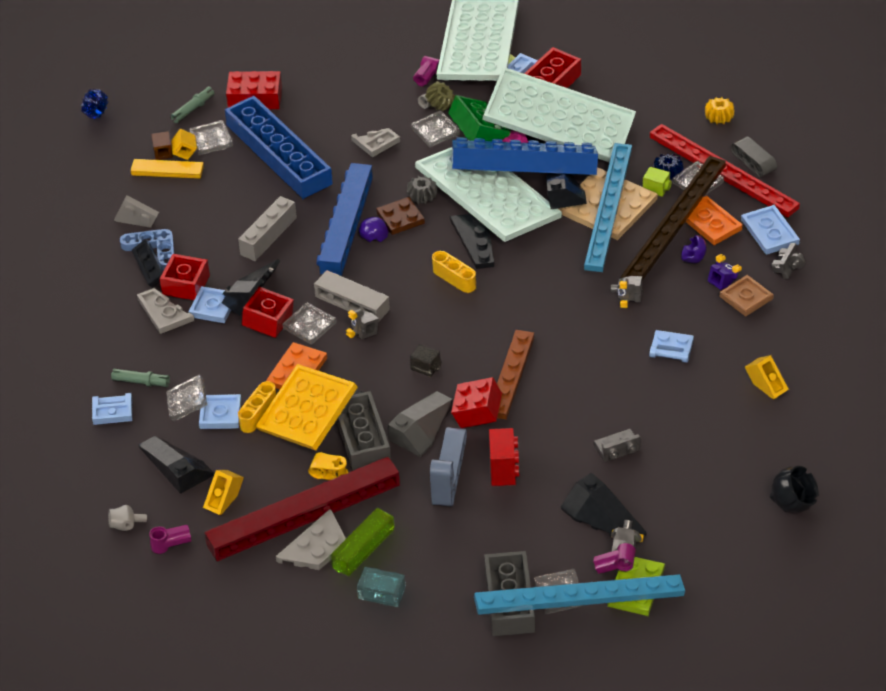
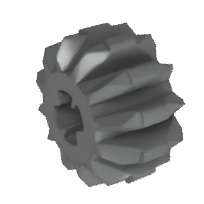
(421, 189)

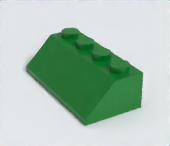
(469, 115)

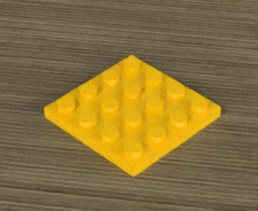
(306, 407)

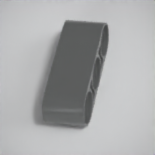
(754, 156)

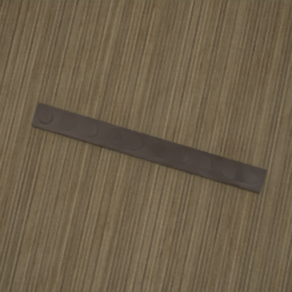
(675, 218)

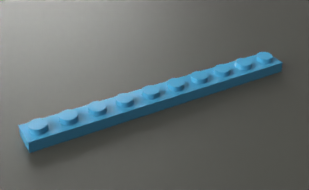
(608, 208)
(579, 594)

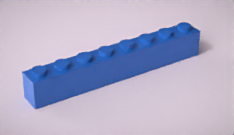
(345, 219)

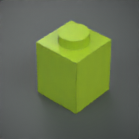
(657, 181)

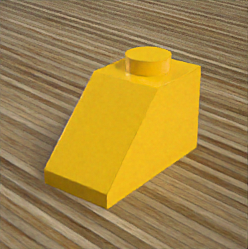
(766, 376)
(222, 491)

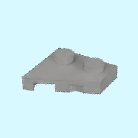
(376, 141)
(136, 213)

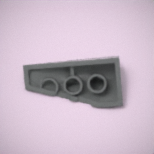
(418, 425)

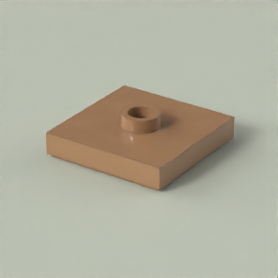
(746, 295)

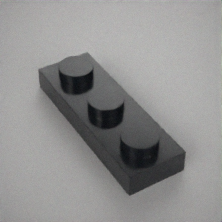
(148, 262)

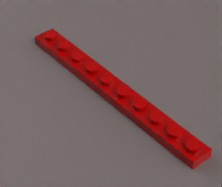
(731, 173)

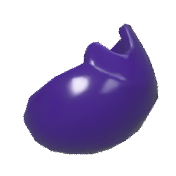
(373, 228)
(695, 251)

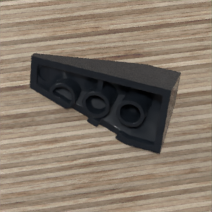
(564, 191)
(244, 288)
(175, 464)
(597, 506)

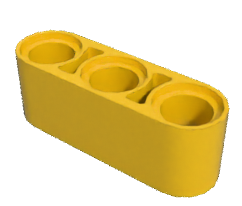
(454, 271)
(256, 406)

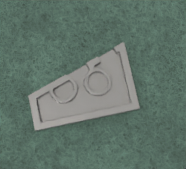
(163, 312)

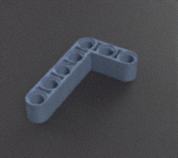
(446, 470)

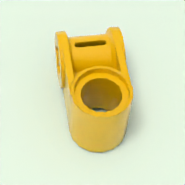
(326, 466)

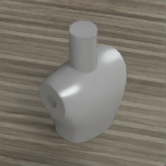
(124, 518)

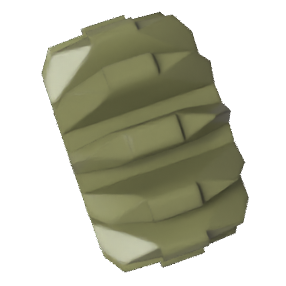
(440, 96)

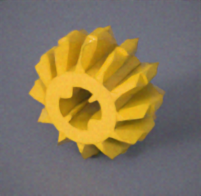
(719, 110)

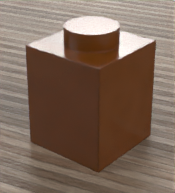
(162, 145)

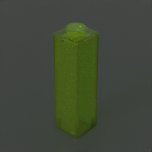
(362, 541)

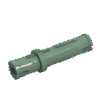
(197, 101)
(140, 377)

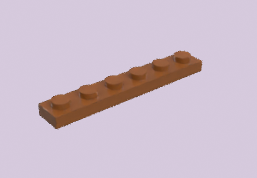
(513, 369)

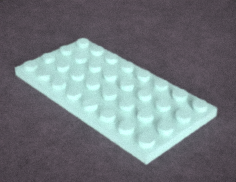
(477, 39)
(557, 113)
(493, 197)

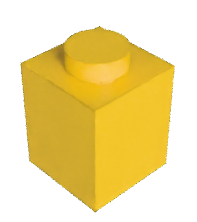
(183, 144)

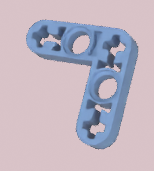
(163, 241)

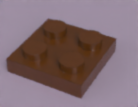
(400, 215)

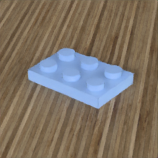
(769, 229)

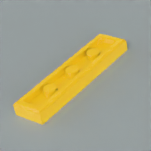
(166, 168)

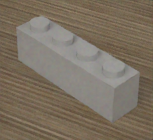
(267, 228)
(350, 295)

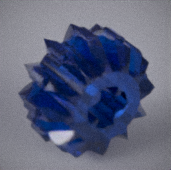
(94, 103)
(669, 163)

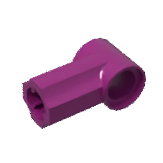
(426, 71)
(164, 538)
(619, 559)

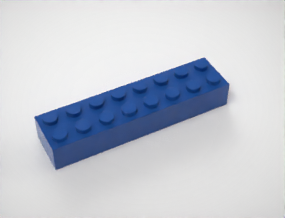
(278, 147)
(524, 157)

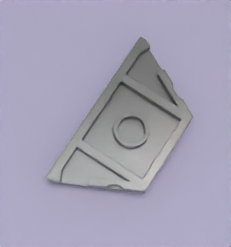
(315, 544)

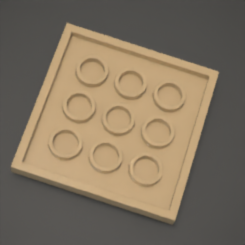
(632, 205)

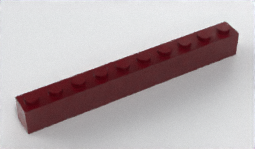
(302, 508)

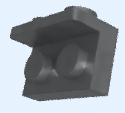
(618, 445)

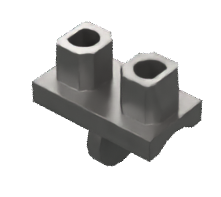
(788, 261)

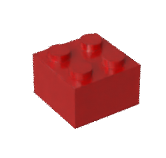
(184, 276)
(267, 312)
(476, 402)
(503, 457)

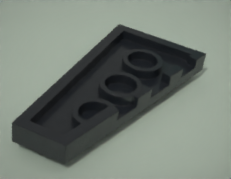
(475, 238)

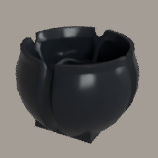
(794, 489)

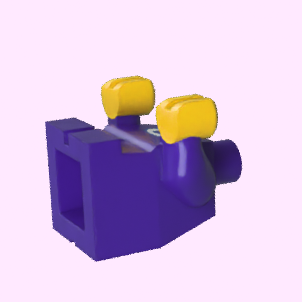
(723, 273)

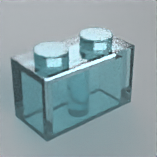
(381, 586)

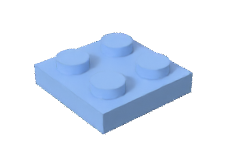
(209, 305)
(220, 412)

